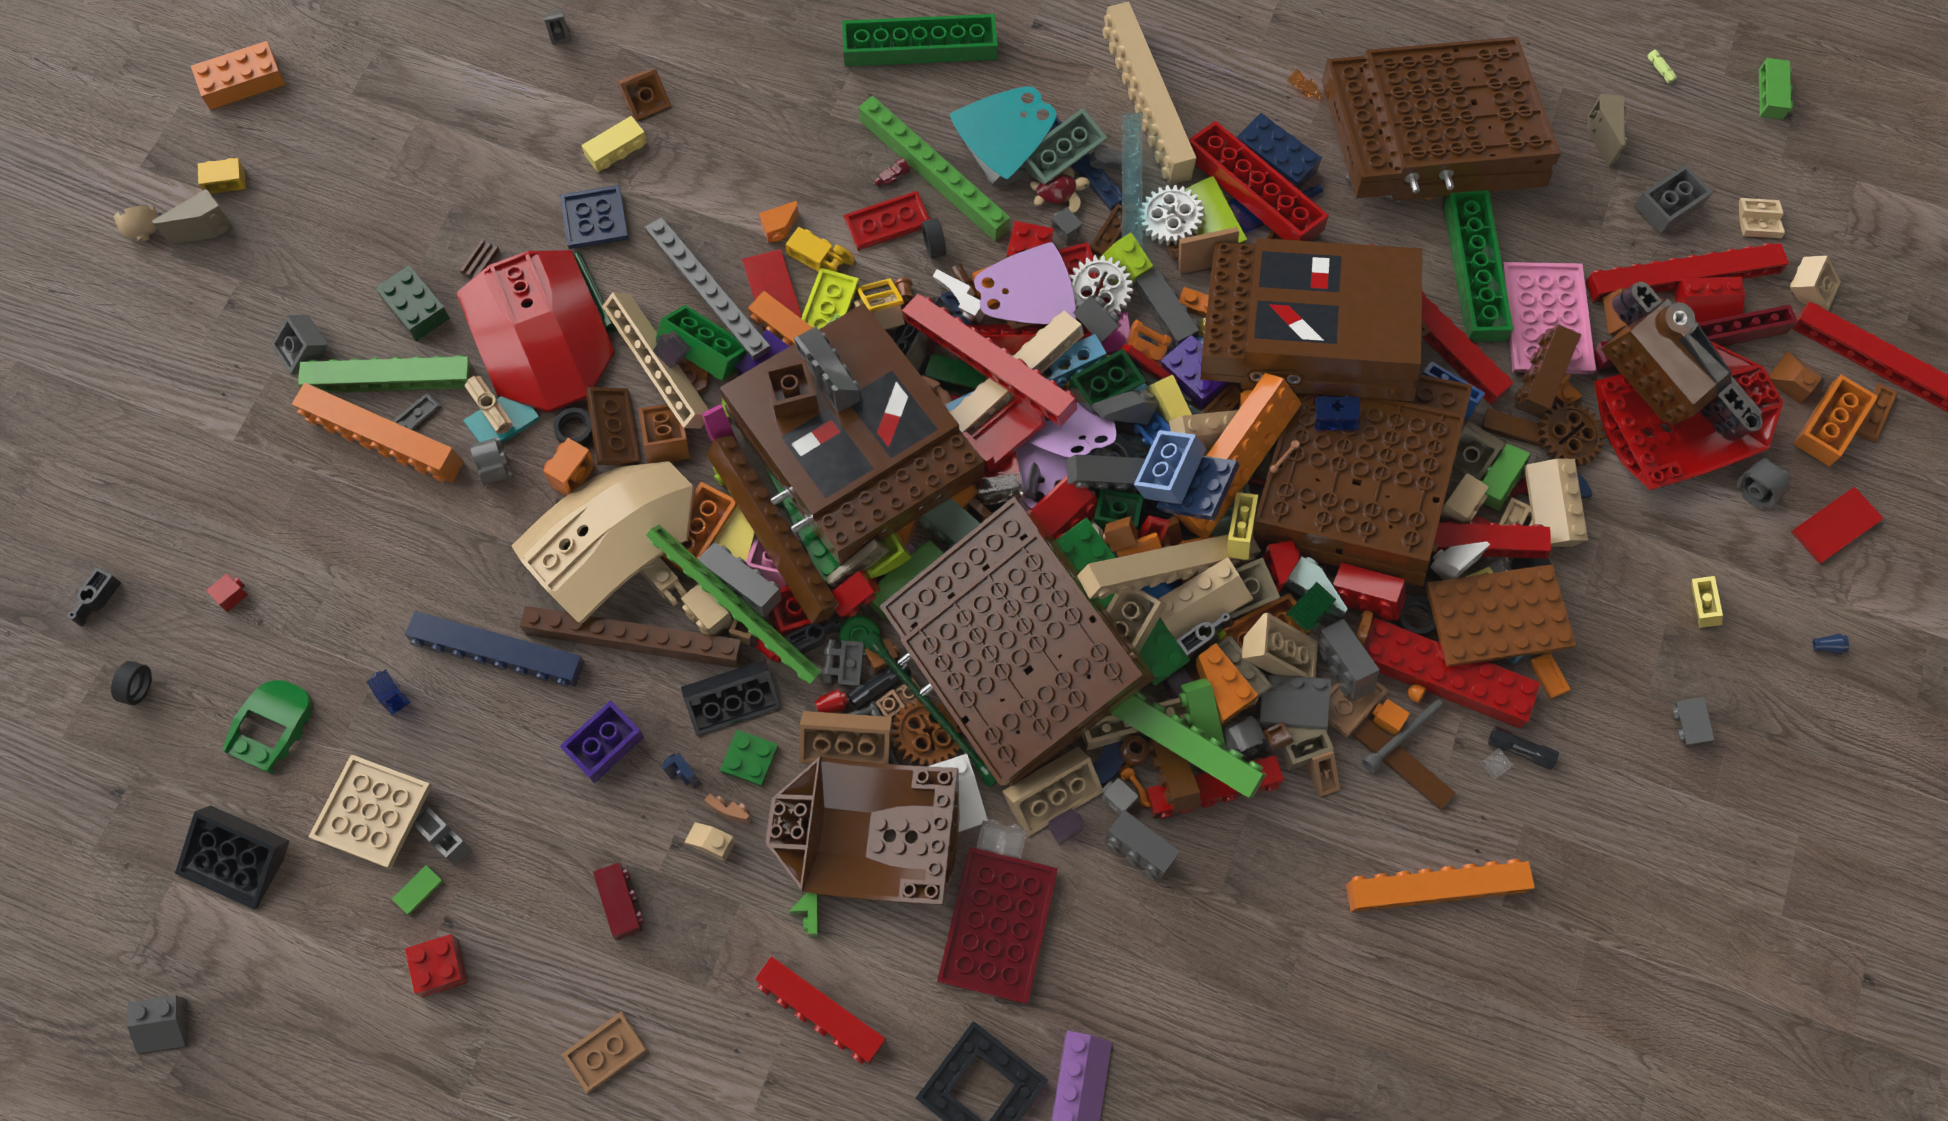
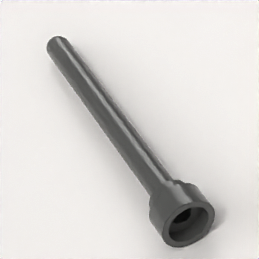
(1373, 761)

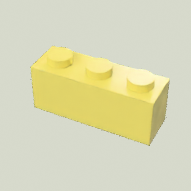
(614, 144)
(1242, 526)

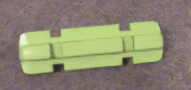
(1662, 66)

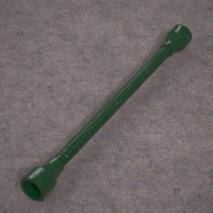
(876, 645)

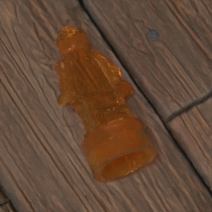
(1307, 87)

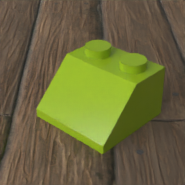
(1130, 255)

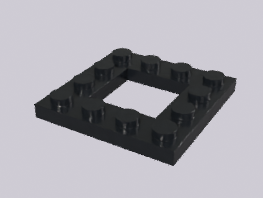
(980, 1043)

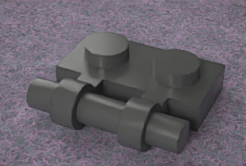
(850, 663)

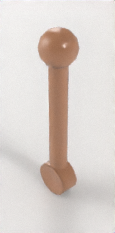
(1294, 446)

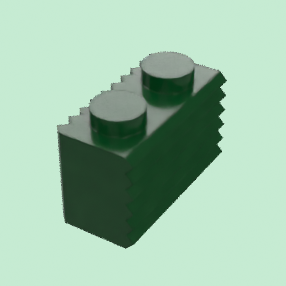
(1311, 607)

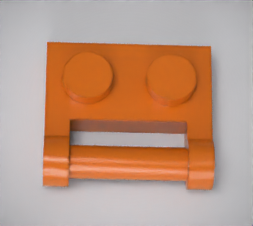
(1148, 349)

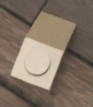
(710, 841)

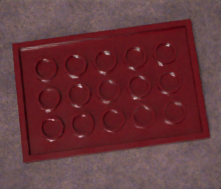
(997, 925)

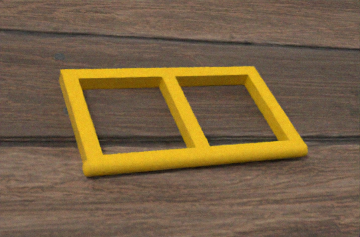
(893, 291)

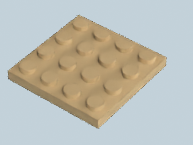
(370, 811)

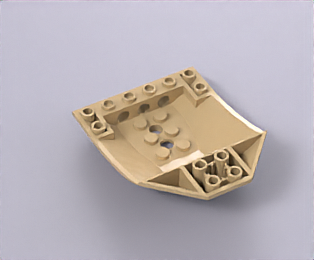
(619, 513)

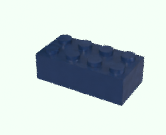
(1280, 150)

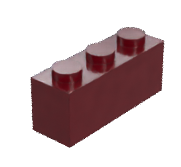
(618, 900)

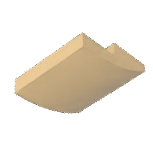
(1761, 218)

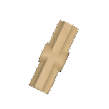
(494, 412)

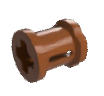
(904, 288)

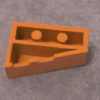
(1229, 686)

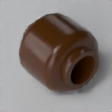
(1134, 743)

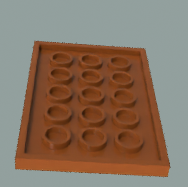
(1500, 615)

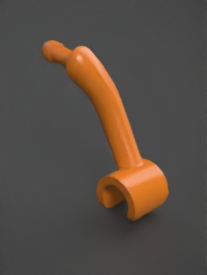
(1128, 773)

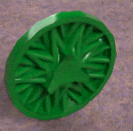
(857, 629)

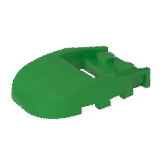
(280, 703)

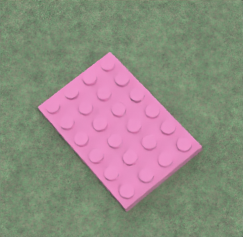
(1541, 299)

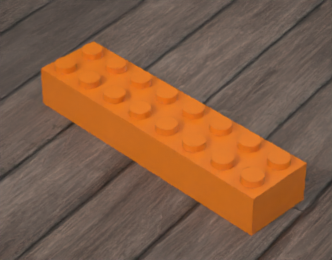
(377, 433)
(1249, 440)

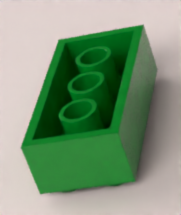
(710, 344)

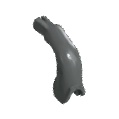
(1105, 157)

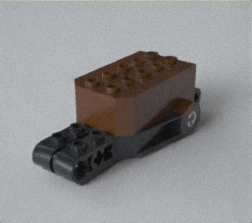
(1677, 365)

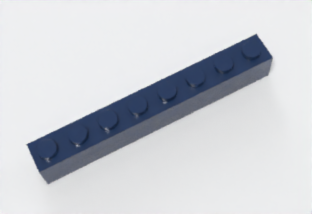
(494, 648)

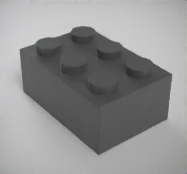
(1673, 198)
(1347, 660)
(1141, 846)

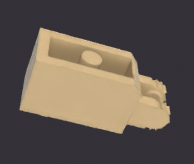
(663, 580)

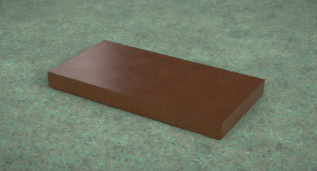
(612, 426)

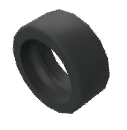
(934, 238)
(568, 415)
(1423, 603)
(131, 683)

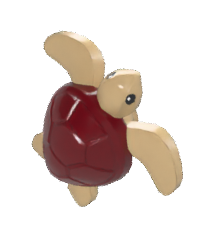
(1060, 190)

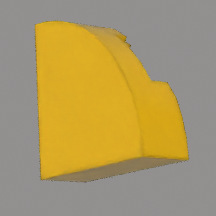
(845, 254)

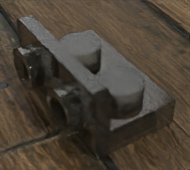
(1000, 488)

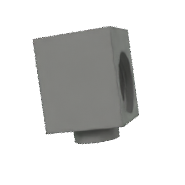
(1119, 796)

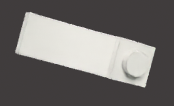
(964, 293)

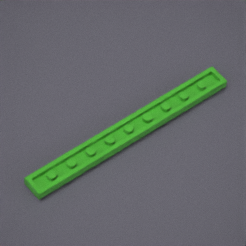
(731, 601)

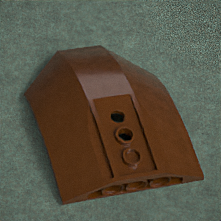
(834, 824)

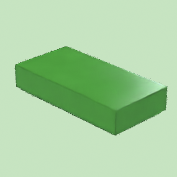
(417, 890)

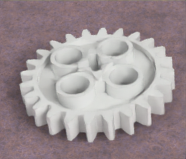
(1172, 214)
(1116, 293)

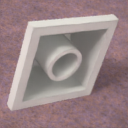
(1457, 559)

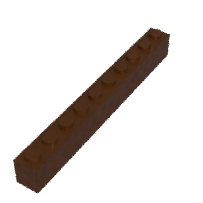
(772, 529)
(632, 637)

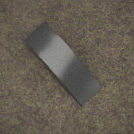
(441, 835)

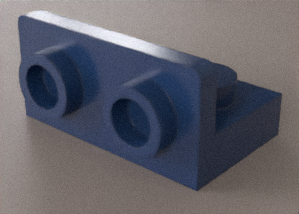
(676, 765)

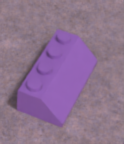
(1081, 1078)

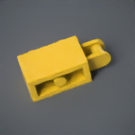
(812, 251)

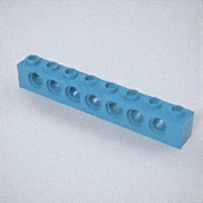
(1088, 347)

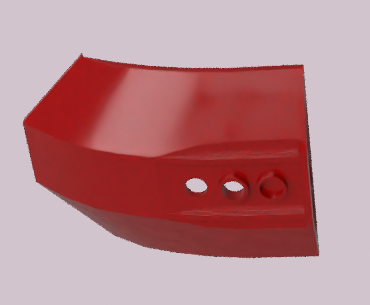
(543, 351)
(1693, 444)

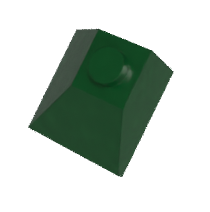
(1117, 505)

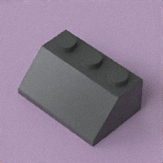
(1296, 702)

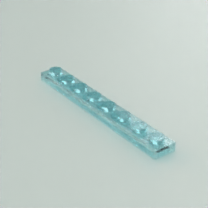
(1132, 176)

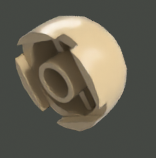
(137, 222)

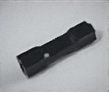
(867, 692)
(1509, 742)

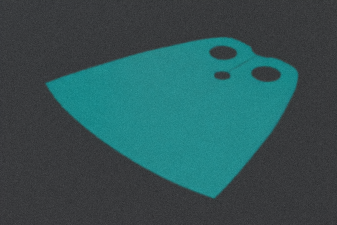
(999, 132)

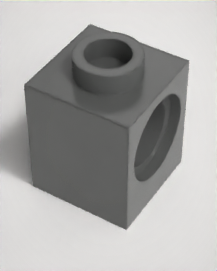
(1066, 225)

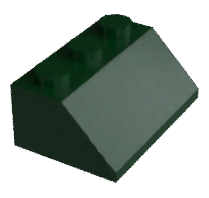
(1105, 379)

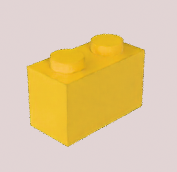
(222, 175)

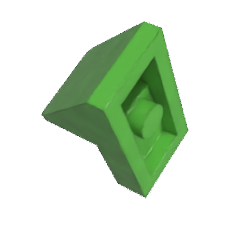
(808, 906)

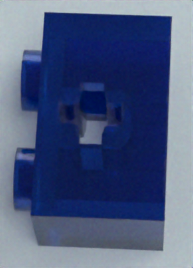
(1337, 413)
(388, 692)

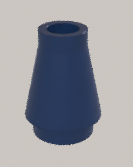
(1832, 644)

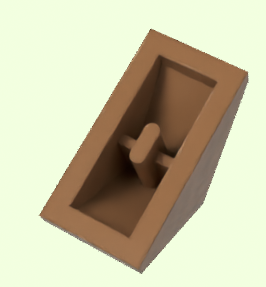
(1324, 773)

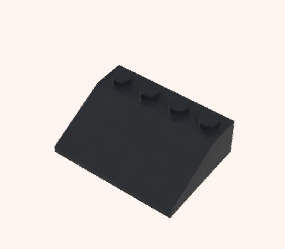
(231, 856)

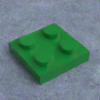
(749, 758)

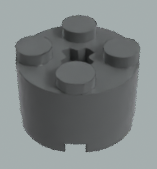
(491, 461)
(1764, 484)
(1245, 738)

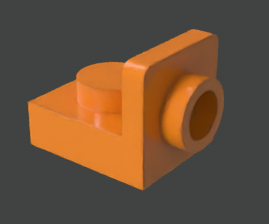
(1567, 392)

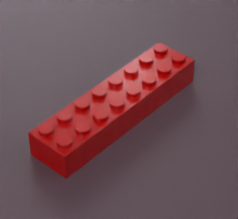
(1257, 185)
(1474, 685)

